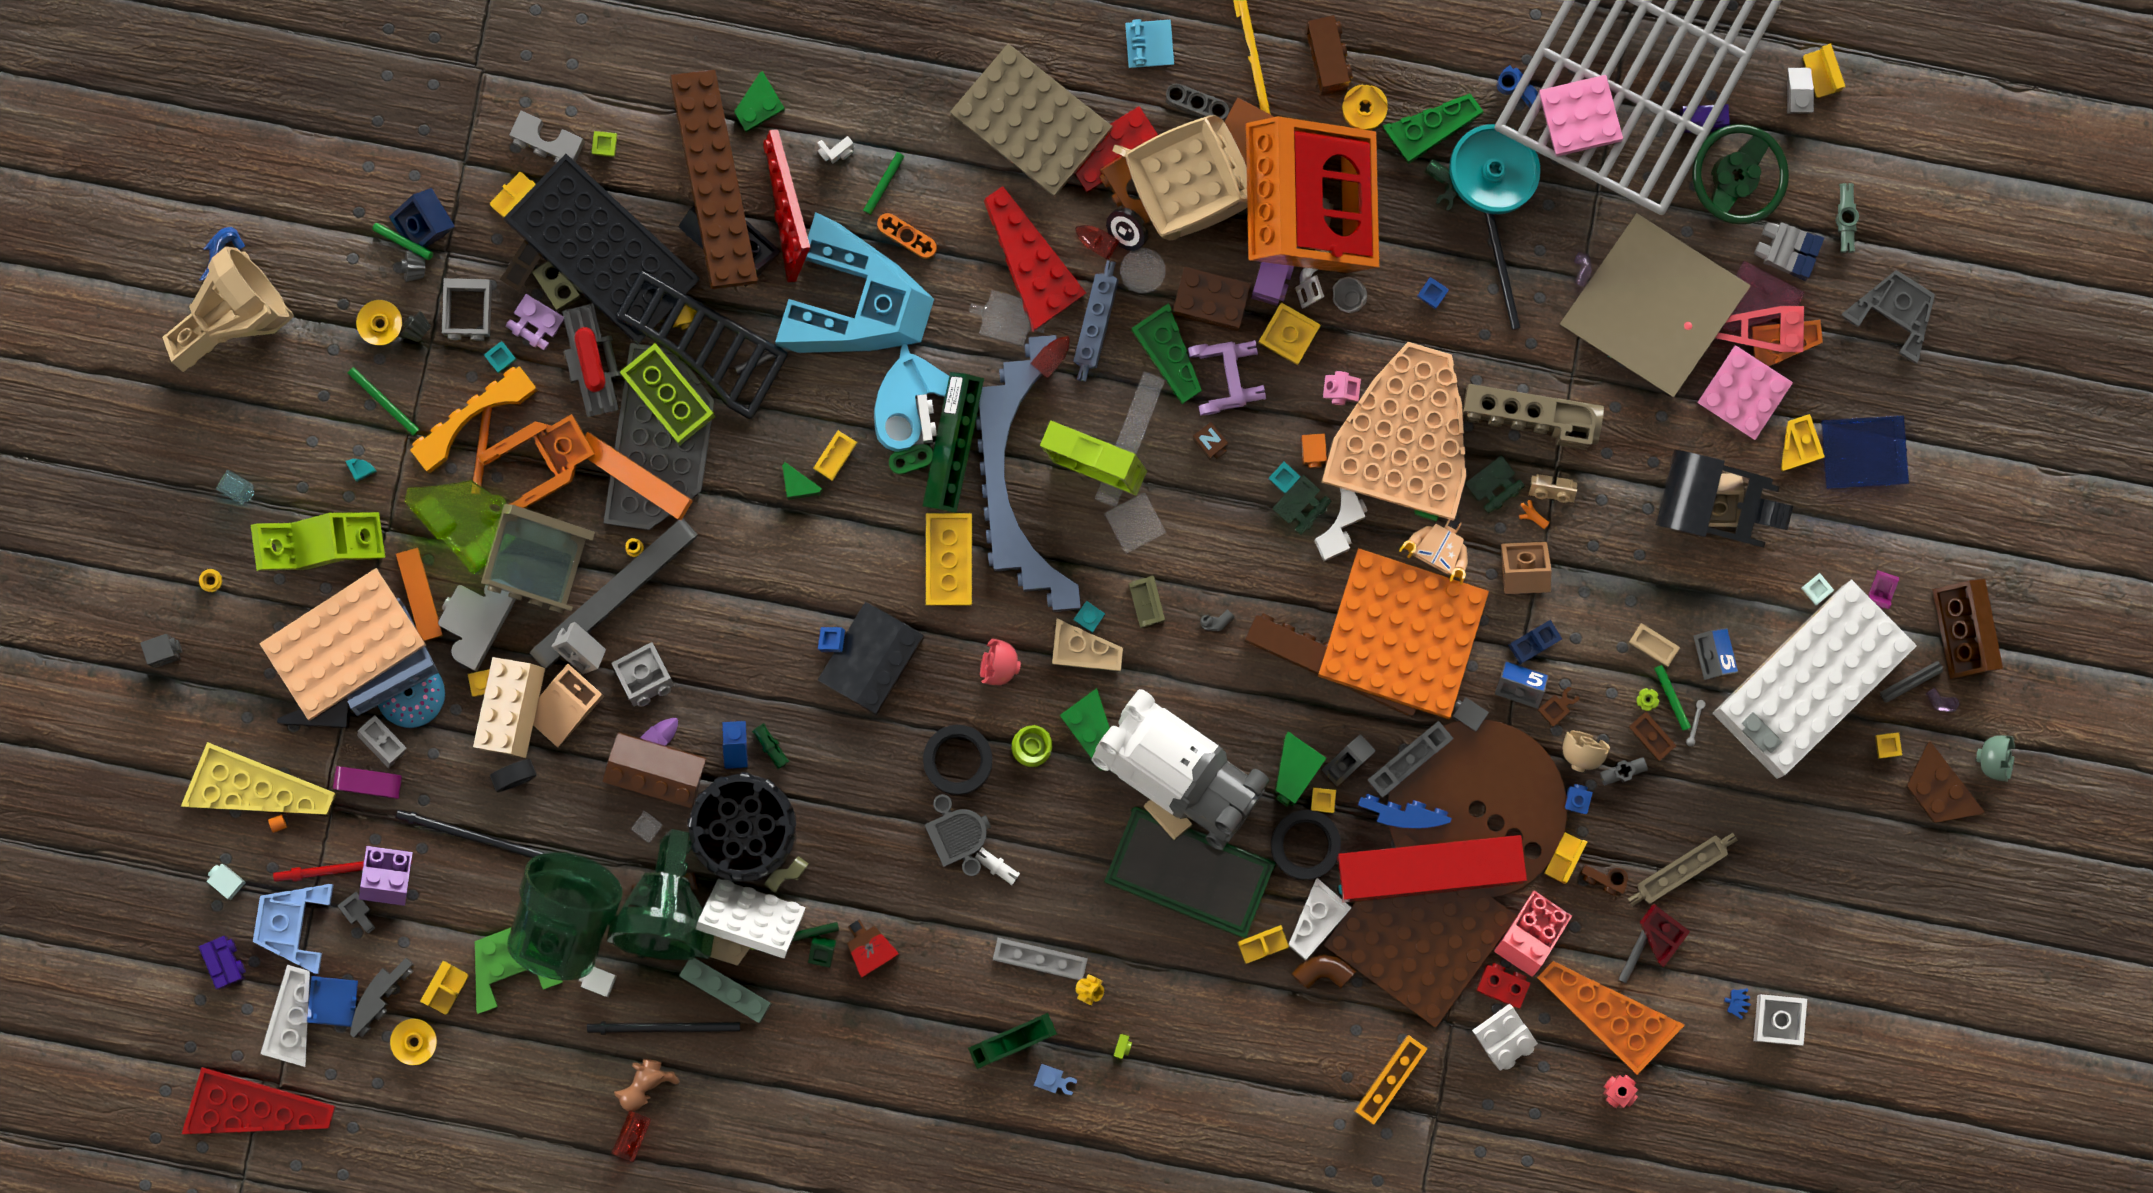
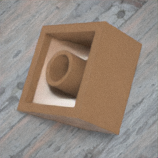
(1526, 568)

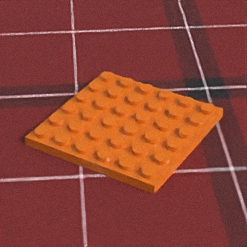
(1403, 633)

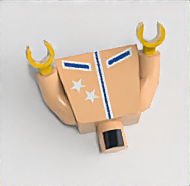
(1440, 548)

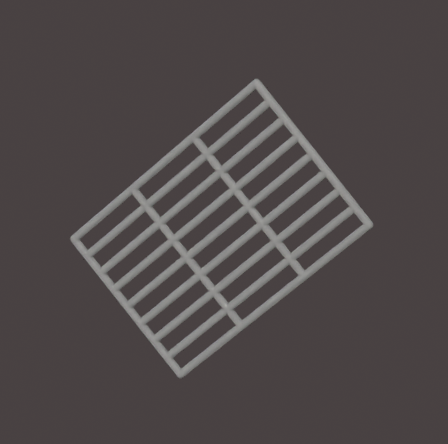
(1642, 102)

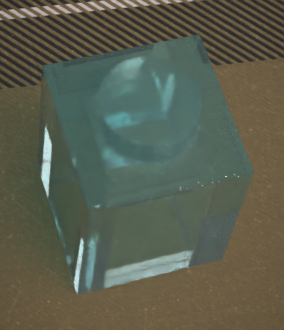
(235, 488)

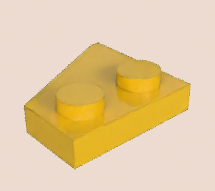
(1800, 443)

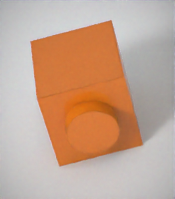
(1313, 450)

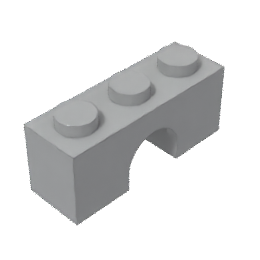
(527, 133)

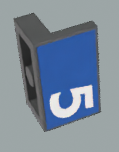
(1715, 653)
(1521, 684)

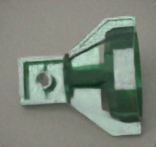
(667, 910)

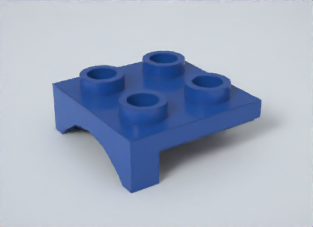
(332, 1001)

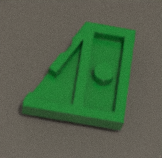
(758, 104)

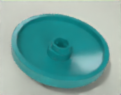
(1493, 171)

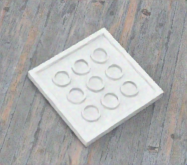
(750, 918)

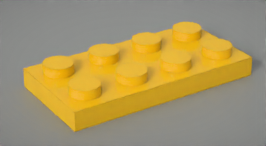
(948, 559)

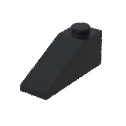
(334, 717)

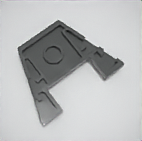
(1902, 303)

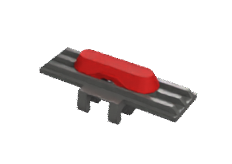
(585, 361)

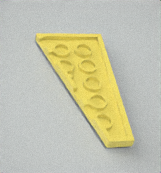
(240, 783)

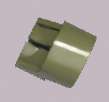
(793, 872)

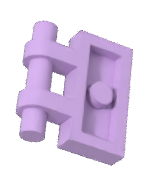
(538, 315)

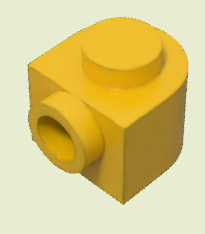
(685, 318)

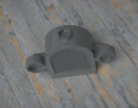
(957, 835)

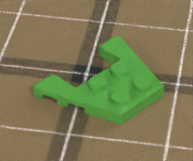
(494, 964)

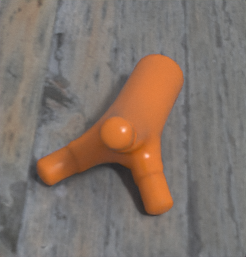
(1533, 515)

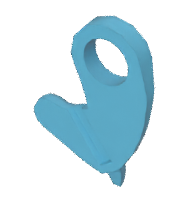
(897, 393)

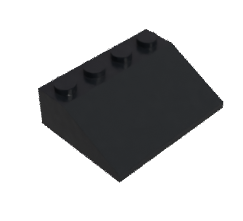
(871, 658)

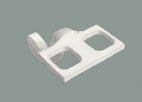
(1306, 282)

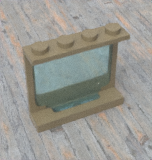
(535, 557)

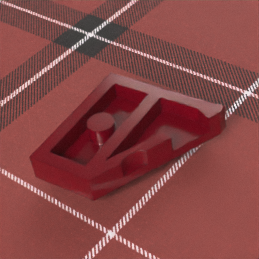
(1662, 933)

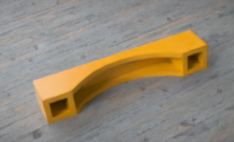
(435, 448)

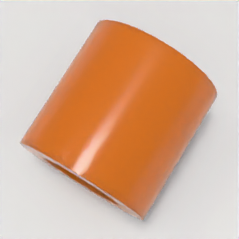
(277, 823)

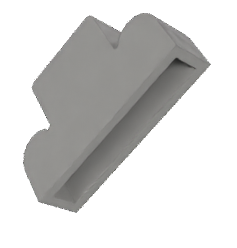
(475, 621)

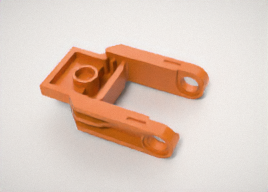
(561, 447)

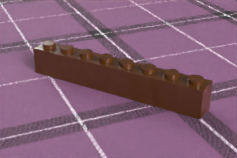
(1301, 651)

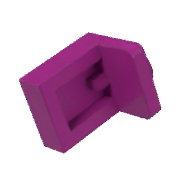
(1883, 589)

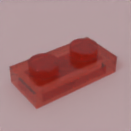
(631, 1136)

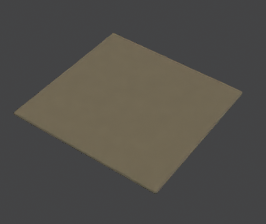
(1645, 297)

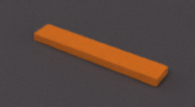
(638, 478)

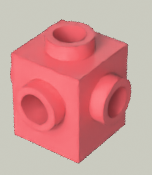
(1612, 1087)

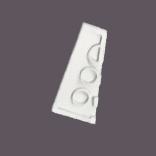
(288, 1025)

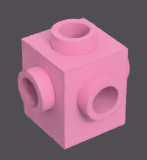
(1338, 385)

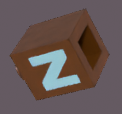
(1211, 441)

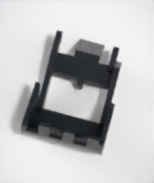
(1692, 493)

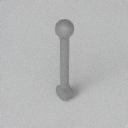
(1700, 704)

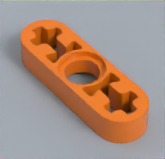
(889, 231)

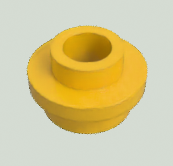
(210, 573)

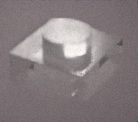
(646, 827)

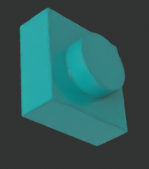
(500, 357)
(1284, 477)
(1089, 616)

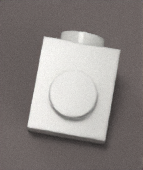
(841, 150)

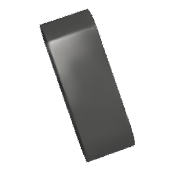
(1189, 95)

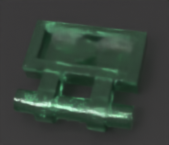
(1489, 479)
(1296, 500)

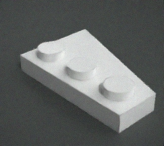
(1318, 919)

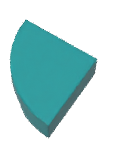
(360, 468)

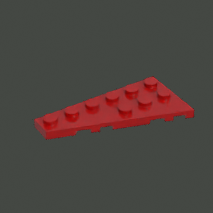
(787, 213)
(1034, 266)
(239, 1105)

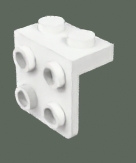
(900, 429)

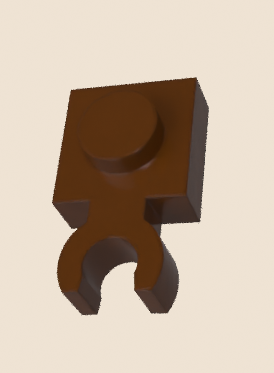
(1556, 709)

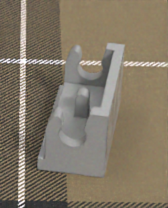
(579, 648)
(381, 741)

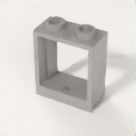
(471, 285)

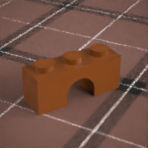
(1116, 177)

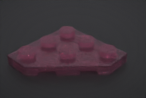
(1764, 293)

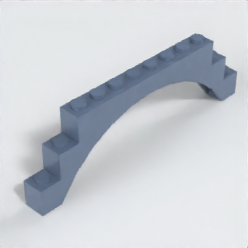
(1009, 544)

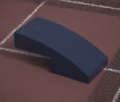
(1535, 642)

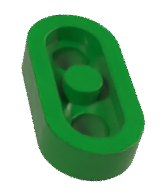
(911, 459)

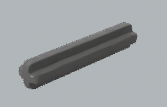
(1911, 681)

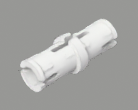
(997, 866)

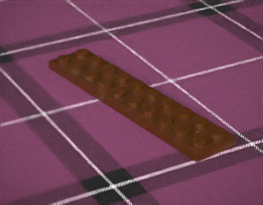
(713, 179)

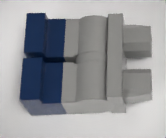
(1790, 249)

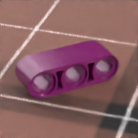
(367, 782)

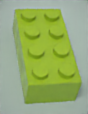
(667, 394)

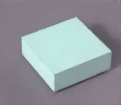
(1817, 589)

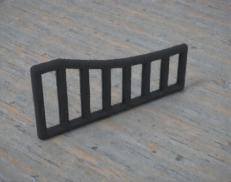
(697, 365)

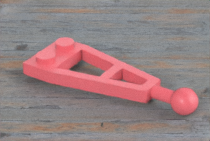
(1790, 329)

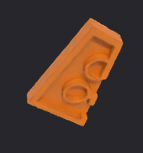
(1771, 334)

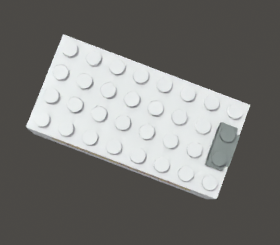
(1814, 679)

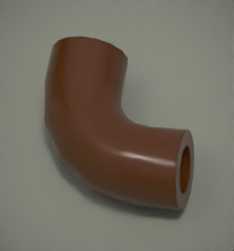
(1323, 967)

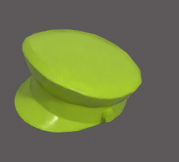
(1031, 746)

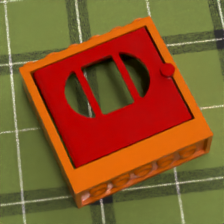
(1287, 196)

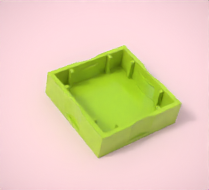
(1093, 458)

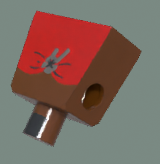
(869, 948)

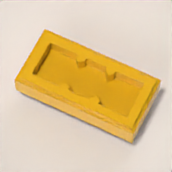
(835, 455)

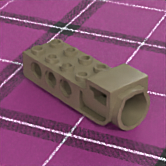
(1553, 414)

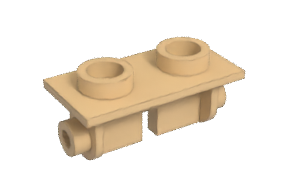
(1563, 491)

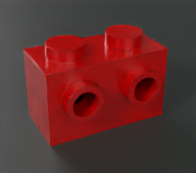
(1503, 986)

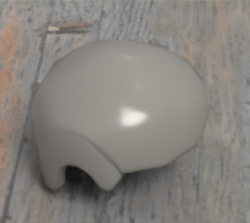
(1349, 294)

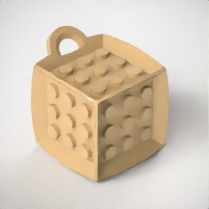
(1189, 176)

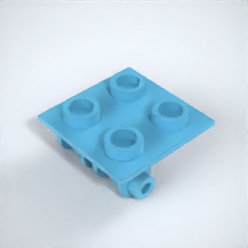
(1149, 43)

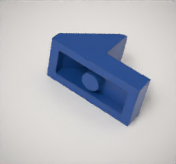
(735, 744)

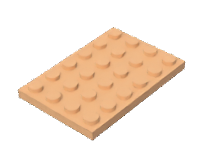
(342, 644)

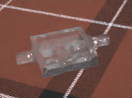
(1004, 318)

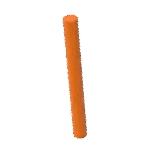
(482, 444)

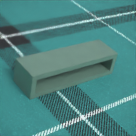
(725, 989)

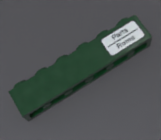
(953, 442)

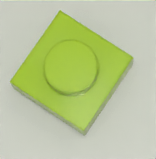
(604, 144)
(1123, 1046)

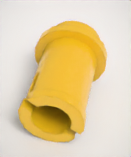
(634, 553)

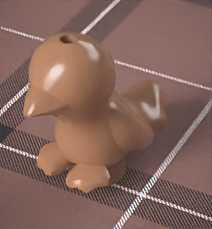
(646, 1078)

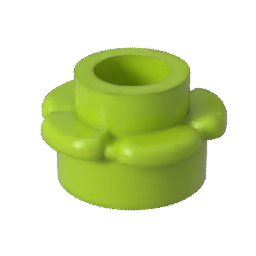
(1641, 699)

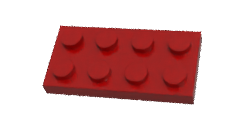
(1127, 132)

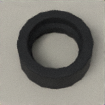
(513, 775)

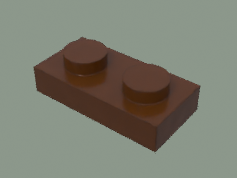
(1652, 736)

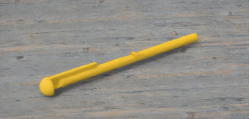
(1242, 10)

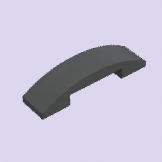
(1410, 758)

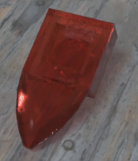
(1097, 240)
(1051, 356)

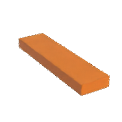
(419, 594)

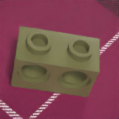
(553, 287)

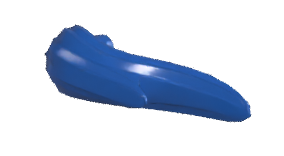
(218, 242)

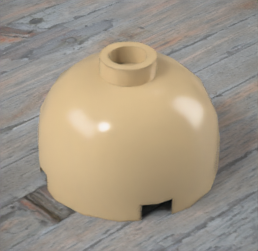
(1584, 751)

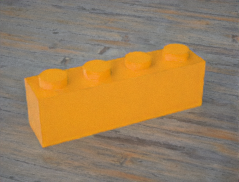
(1390, 1079)

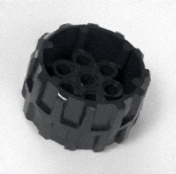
(730, 822)

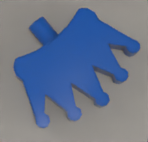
(1736, 1002)

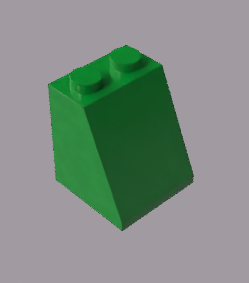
(1296, 769)

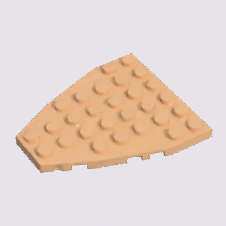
(1405, 436)

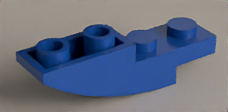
(1412, 817)

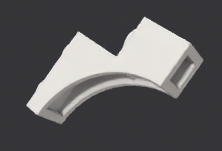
(1334, 540)

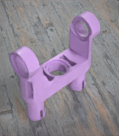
(1230, 353)

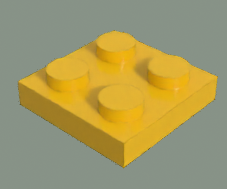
(1289, 333)

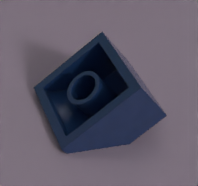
(422, 219)

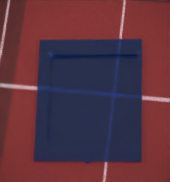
(1865, 452)

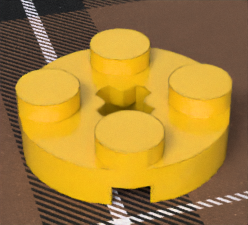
(1365, 94)

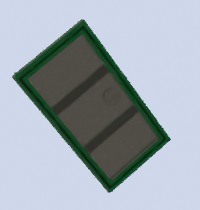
(1190, 874)

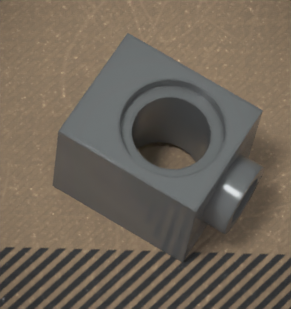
(1469, 713)

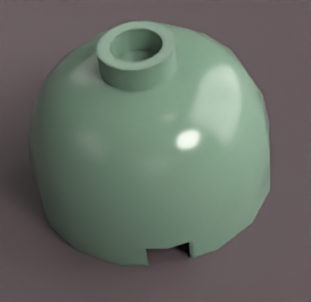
(1997, 757)

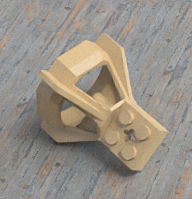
(230, 304)

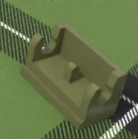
(1146, 602)

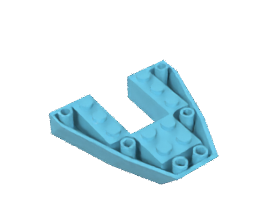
(889, 311)

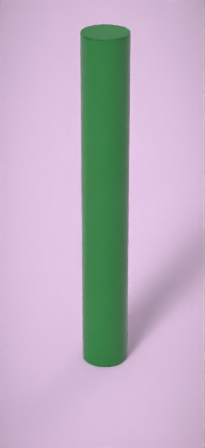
(885, 180)
(406, 243)
(1672, 697)

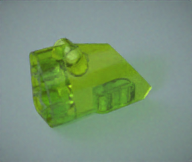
(459, 517)

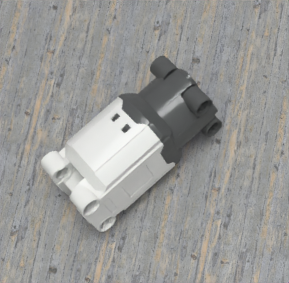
(1179, 769)

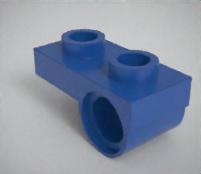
(1515, 75)

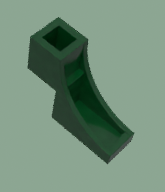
(1012, 1041)

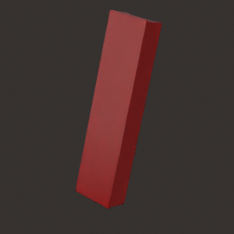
(1432, 868)

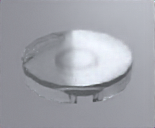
(1142, 270)

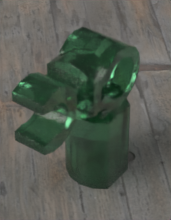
(1442, 175)

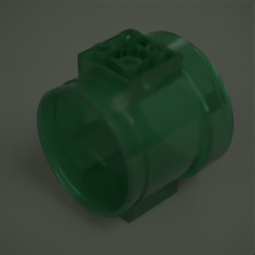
(562, 915)

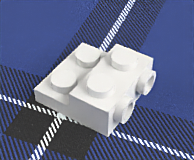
(1505, 1038)

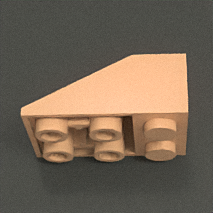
(565, 705)

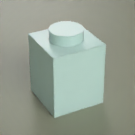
(225, 881)

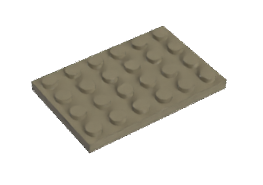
(1031, 120)

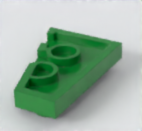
(1087, 721)

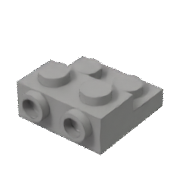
(643, 675)

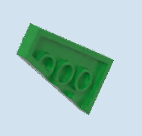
(1427, 129)
(1165, 347)

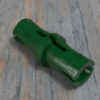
(770, 746)

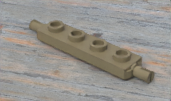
(1682, 869)

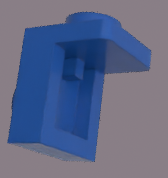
(1578, 799)

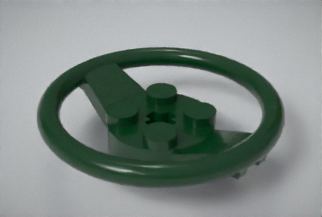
(1746, 163)

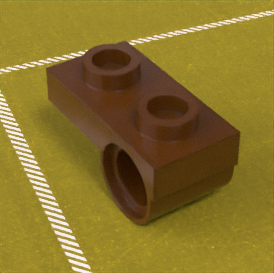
(1593, 876)

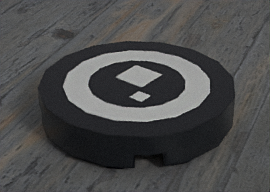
(1128, 228)

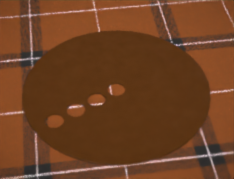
(1502, 771)

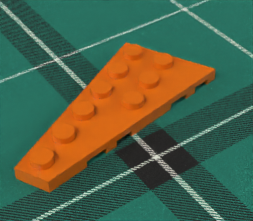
(1621, 1023)

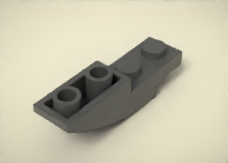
(372, 1004)

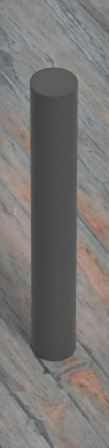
(1633, 958)

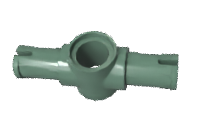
(1847, 206)

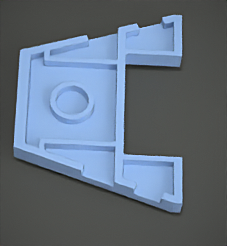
(281, 922)

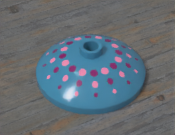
(419, 707)

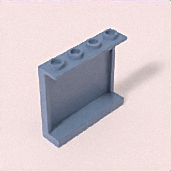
(395, 680)

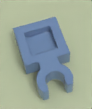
(1050, 1079)

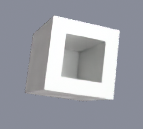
(599, 981)

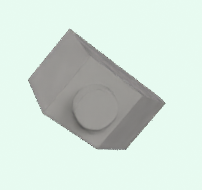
(1800, 91)

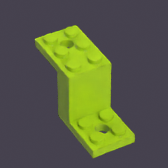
(317, 541)

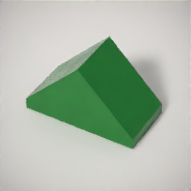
(798, 485)

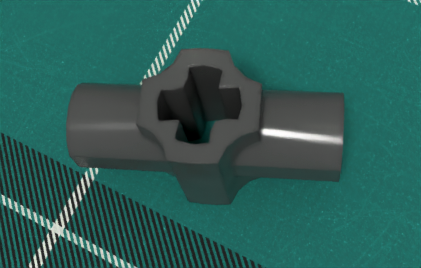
(1635, 767)

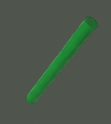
(383, 401)

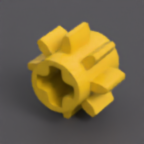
(1089, 989)

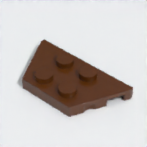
(1940, 789)

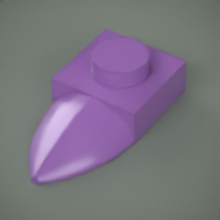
(661, 732)

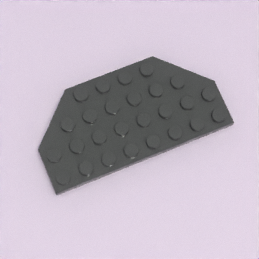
(652, 447)

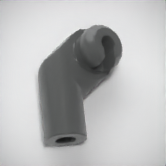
(1216, 623)

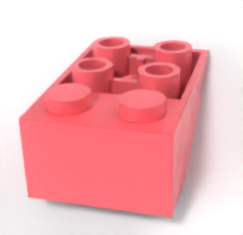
(1533, 934)

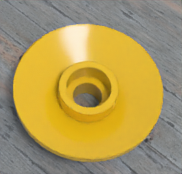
(376, 311)
(401, 1039)

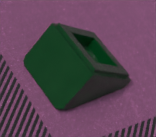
(822, 951)

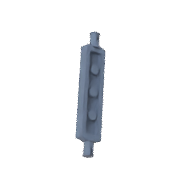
(1096, 321)

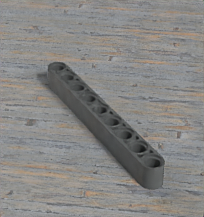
(620, 588)

